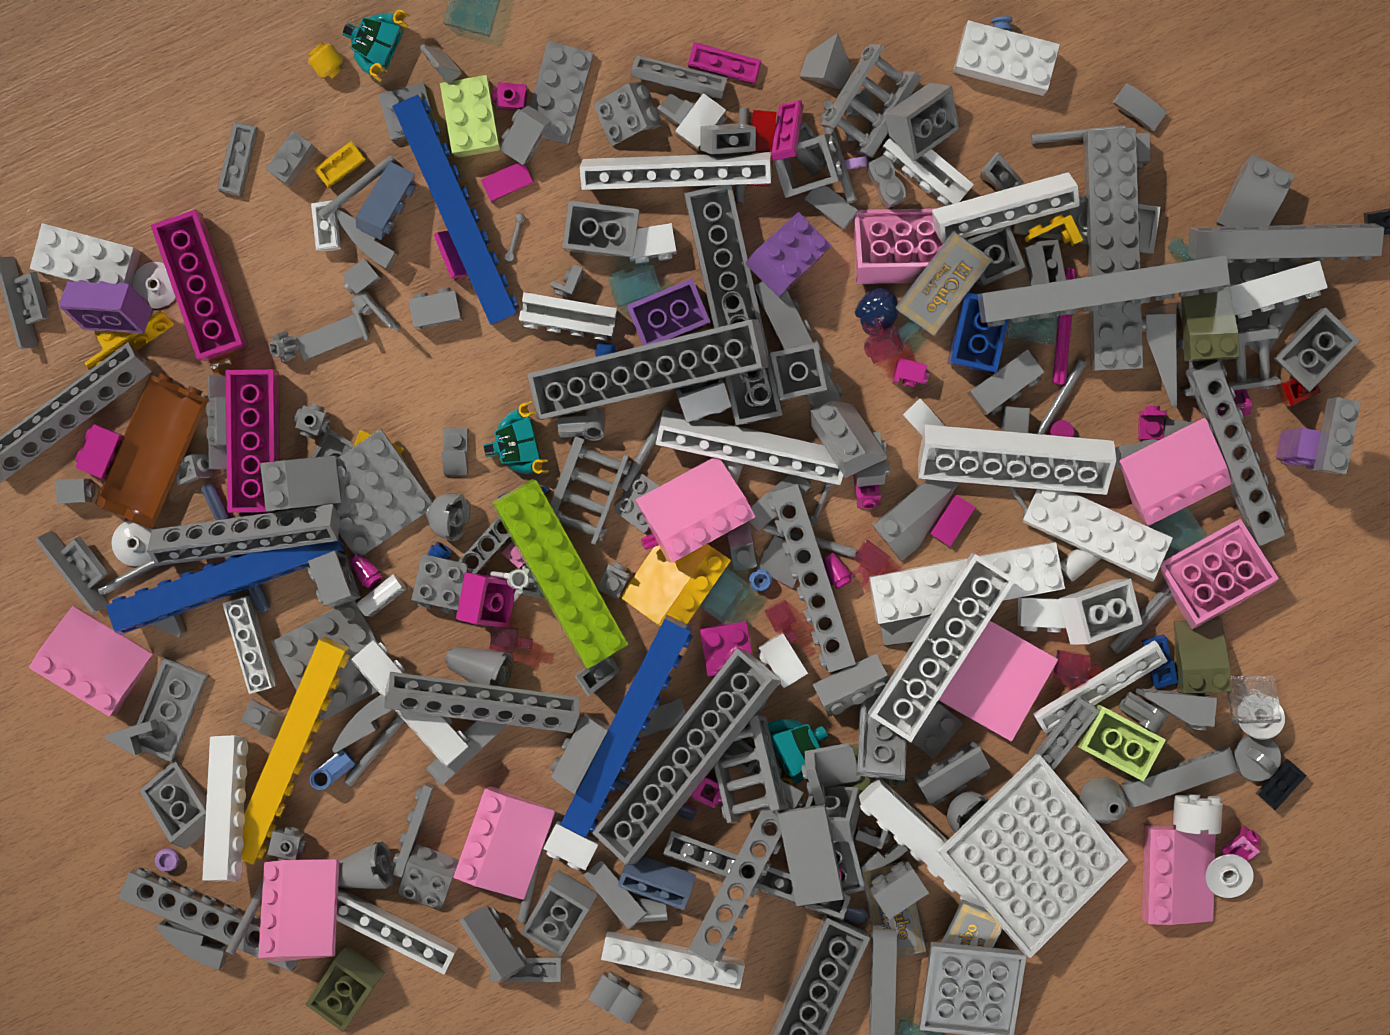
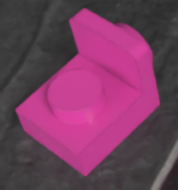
(1151, 423)
(867, 496)
(1246, 844)

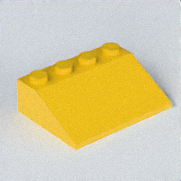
(674, 587)

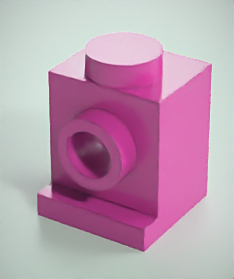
(516, 102)
(910, 372)
(709, 799)

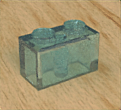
(634, 285)
(725, 595)

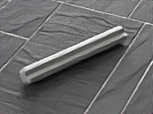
(1147, 615)

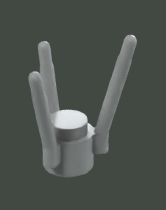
(366, 304)

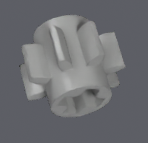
(284, 346)

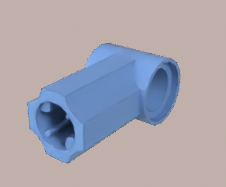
(333, 768)

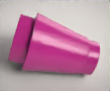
(366, 571)
(836, 571)

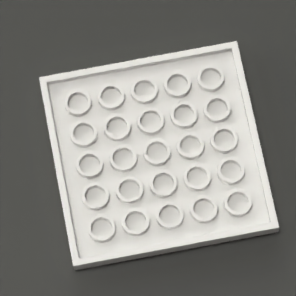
(1032, 855)

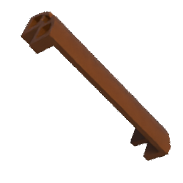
(151, 450)

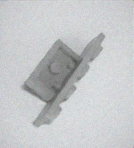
(23, 302)
(217, 421)
(78, 567)

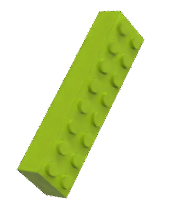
(559, 573)

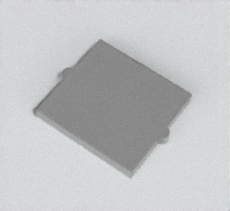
(777, 563)

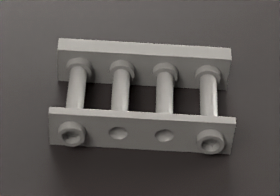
(905, 85)
(1260, 334)
(571, 472)
(768, 775)

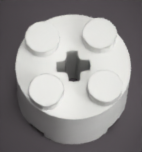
(1197, 814)

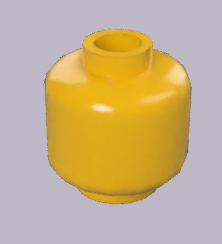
(325, 60)

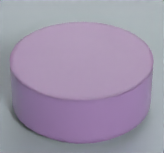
(856, 162)
(167, 860)

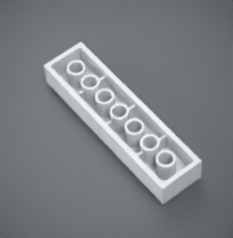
(1016, 459)
(920, 589)
(941, 647)

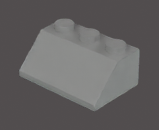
(923, 120)
(846, 437)
(579, 752)
(952, 773)
(494, 942)

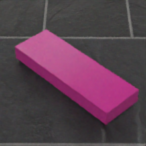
(724, 63)
(787, 130)

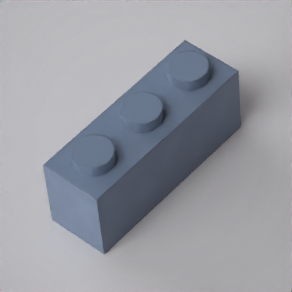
(386, 201)
(658, 882)

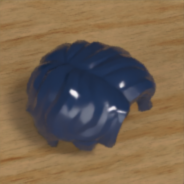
(878, 304)

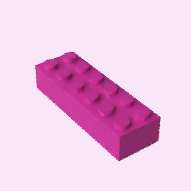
(199, 285)
(250, 435)

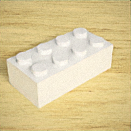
(1006, 58)
(83, 257)

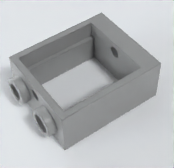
(835, 167)

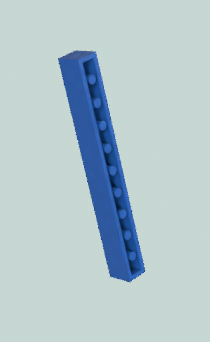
(454, 209)
(211, 584)
(626, 725)

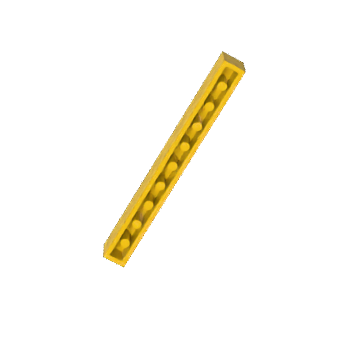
(291, 745)

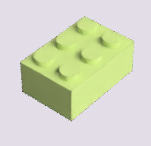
(470, 116)
(1121, 743)

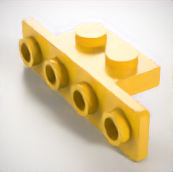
(113, 341)

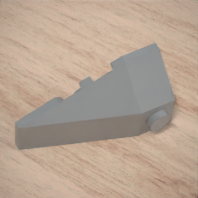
(1162, 338)
(912, 518)

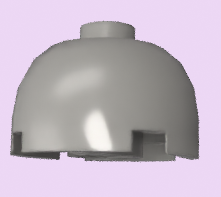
(448, 514)
(963, 808)

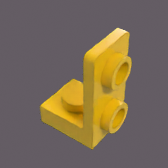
(1069, 232)

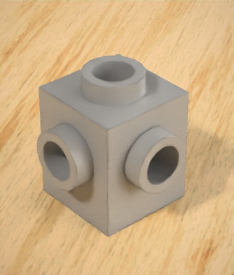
(320, 424)
(280, 848)

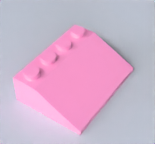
(893, 245)
(1175, 472)
(694, 509)
(1217, 574)
(91, 661)
(504, 843)
(1175, 876)
(299, 909)

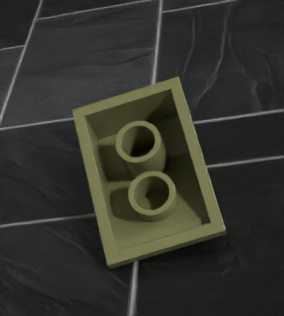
(1209, 326)
(1201, 658)
(344, 988)

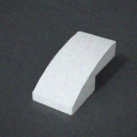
(919, 415)

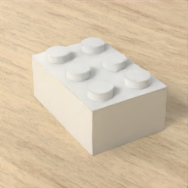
(1100, 611)

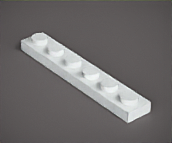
(1103, 684)

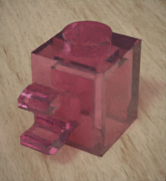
(881, 342)
(871, 559)
(781, 618)
(507, 639)
(1072, 667)

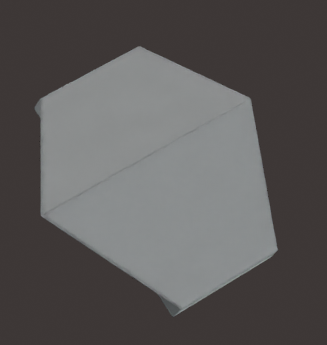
(827, 64)

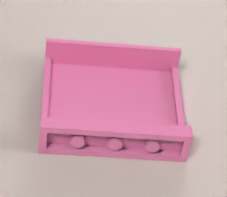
(999, 680)

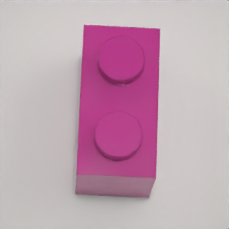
(98, 451)

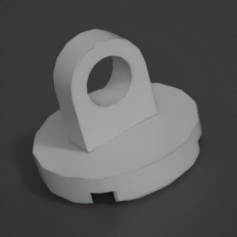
(1256, 758)

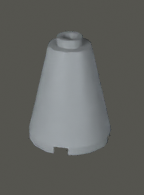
(480, 665)
(1103, 800)
(367, 868)

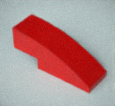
(765, 130)

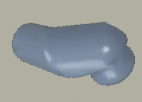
(856, 916)

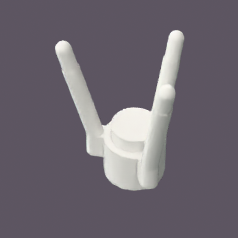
(515, 579)

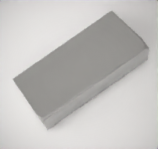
(441, 63)
(811, 156)

